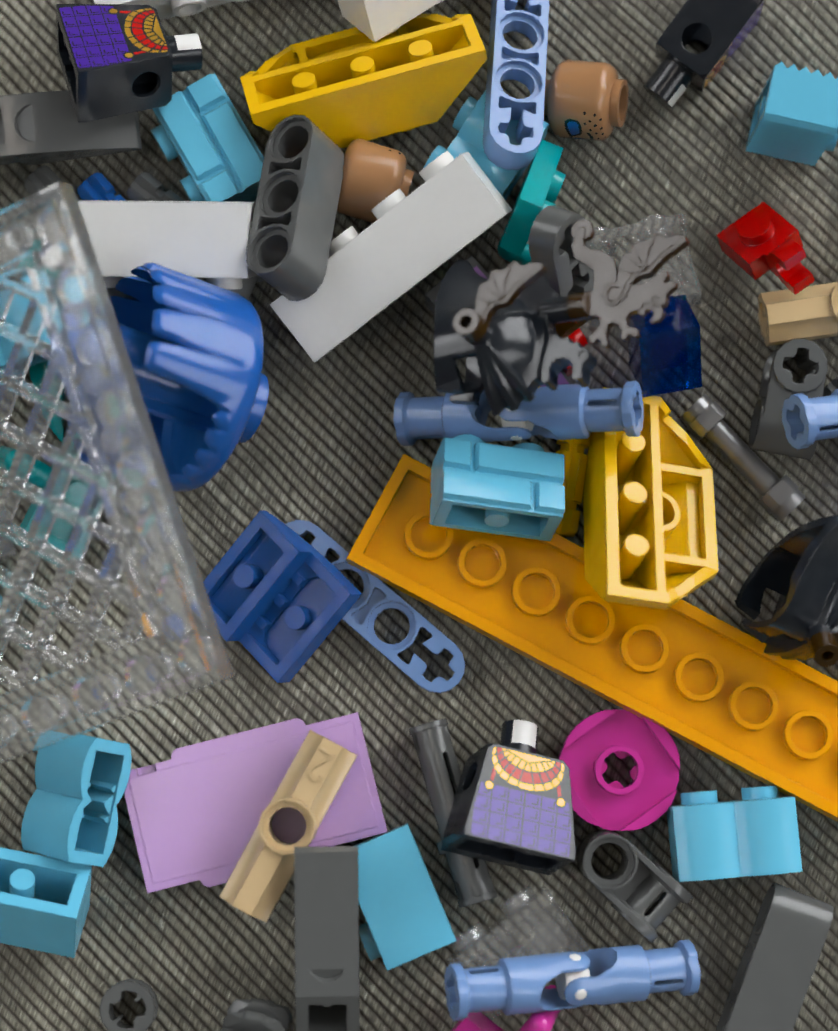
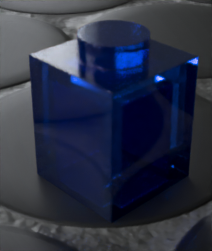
(668, 352)

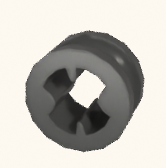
(117, 993)

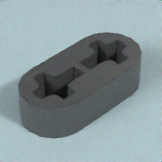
(551, 246)

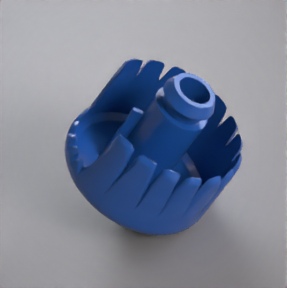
(196, 368)

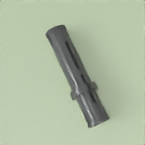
(442, 779)

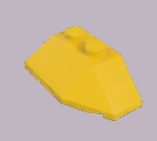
(367, 86)
(648, 513)

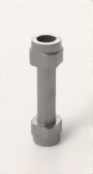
(778, 495)

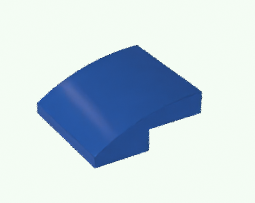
(277, 596)

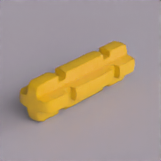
(575, 471)

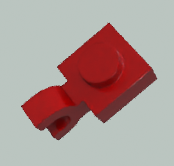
(765, 243)

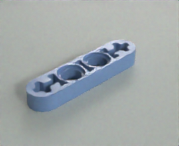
(519, 65)
(378, 598)

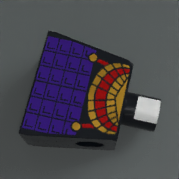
(714, 23)
(119, 58)
(513, 805)

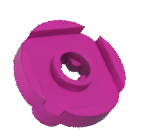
(652, 776)

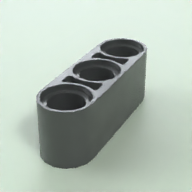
(295, 208)
(777, 962)

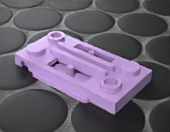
(206, 801)

